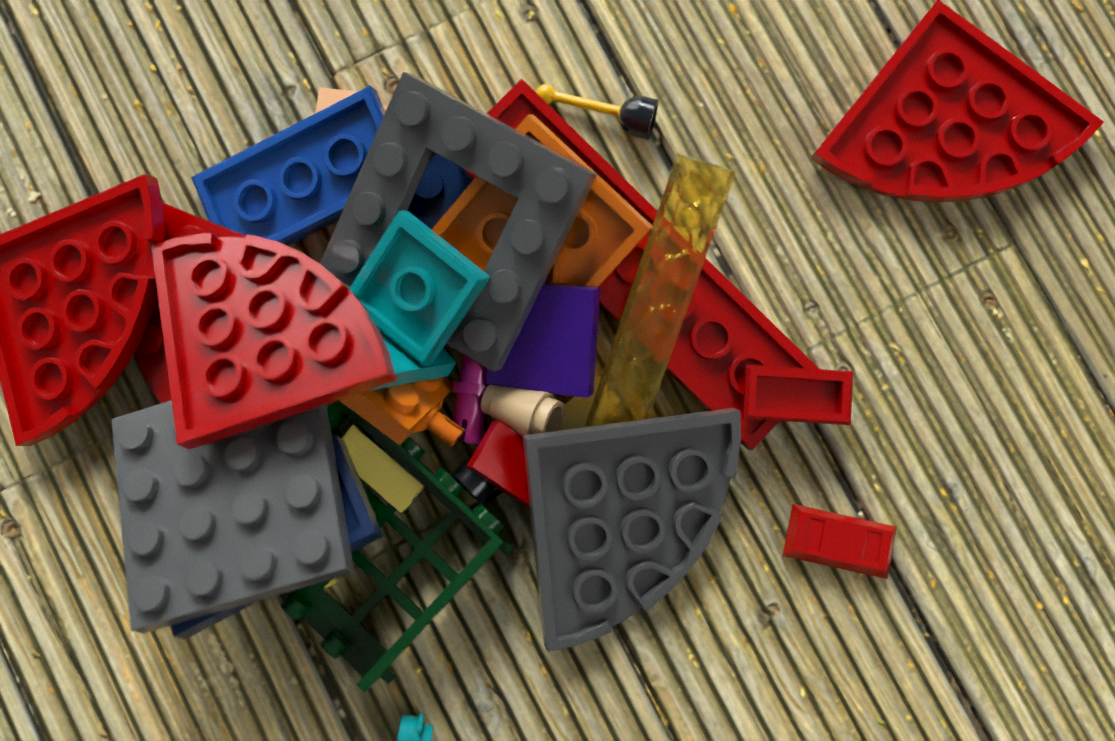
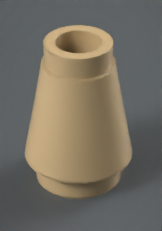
(523, 409)

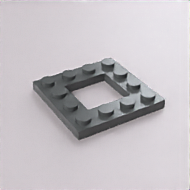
(545, 182)

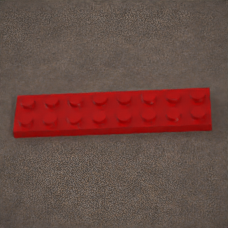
(720, 325)

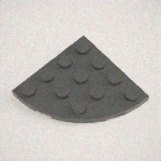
(623, 514)

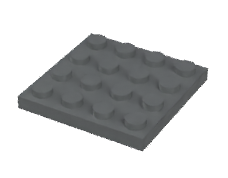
(227, 516)

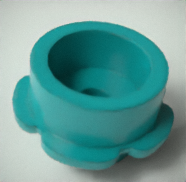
(414, 729)

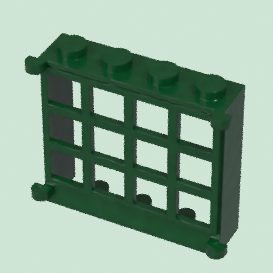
(344, 632)

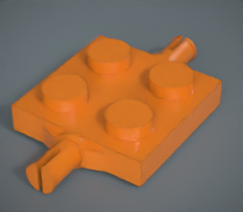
(408, 410)

